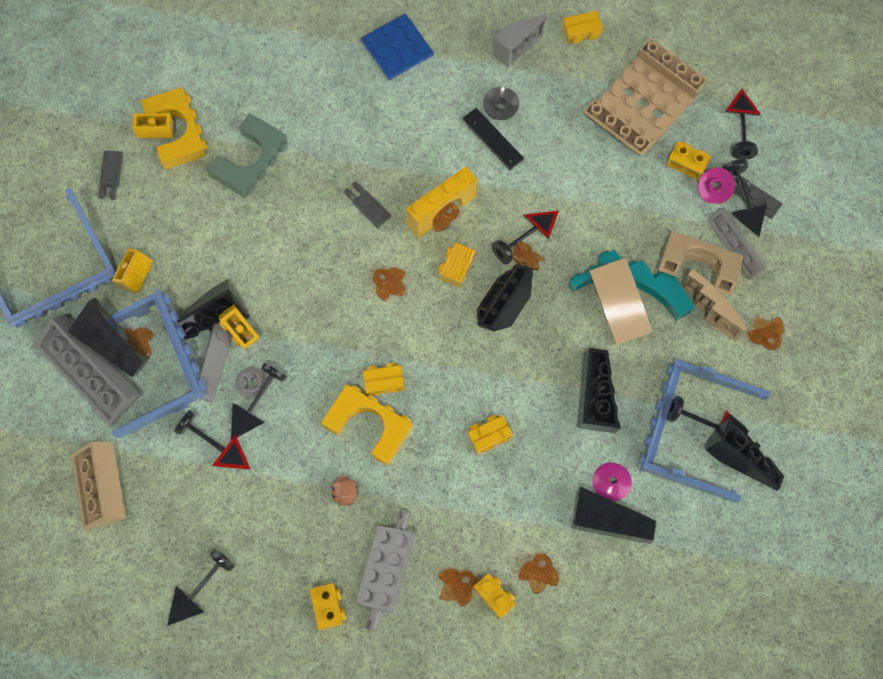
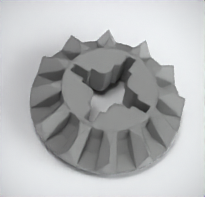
(241, 383)

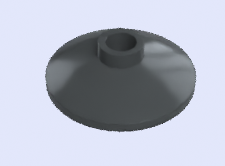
(503, 96)

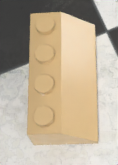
(98, 485)

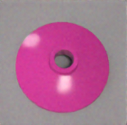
(725, 186)
(603, 485)

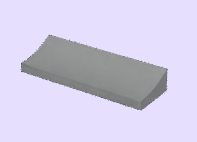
(86, 370)

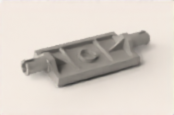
(385, 570)

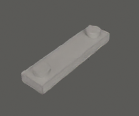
(737, 243)
(214, 360)

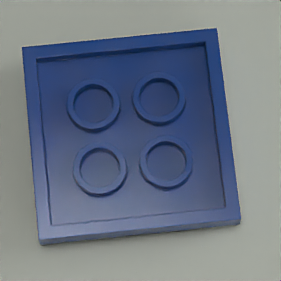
(397, 46)

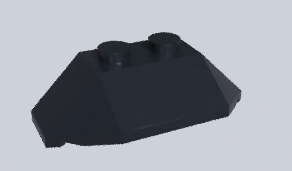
(505, 299)

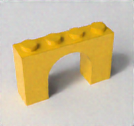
(190, 145)
(459, 187)
(352, 402)

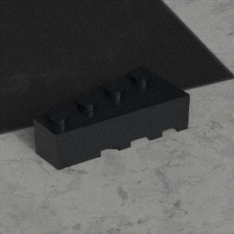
(103, 335)
(597, 398)
(605, 517)

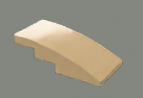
(710, 300)
(620, 301)

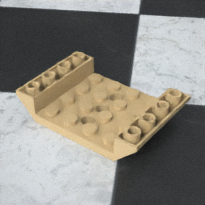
(653, 77)

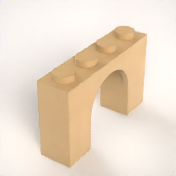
(722, 261)

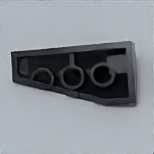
(206, 310)
(737, 450)

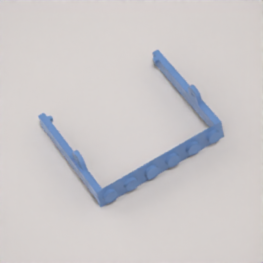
(71, 293)
(181, 349)
(657, 424)

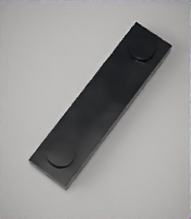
(493, 139)

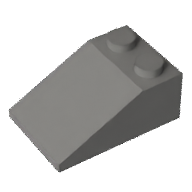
(517, 39)

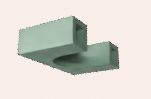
(244, 179)

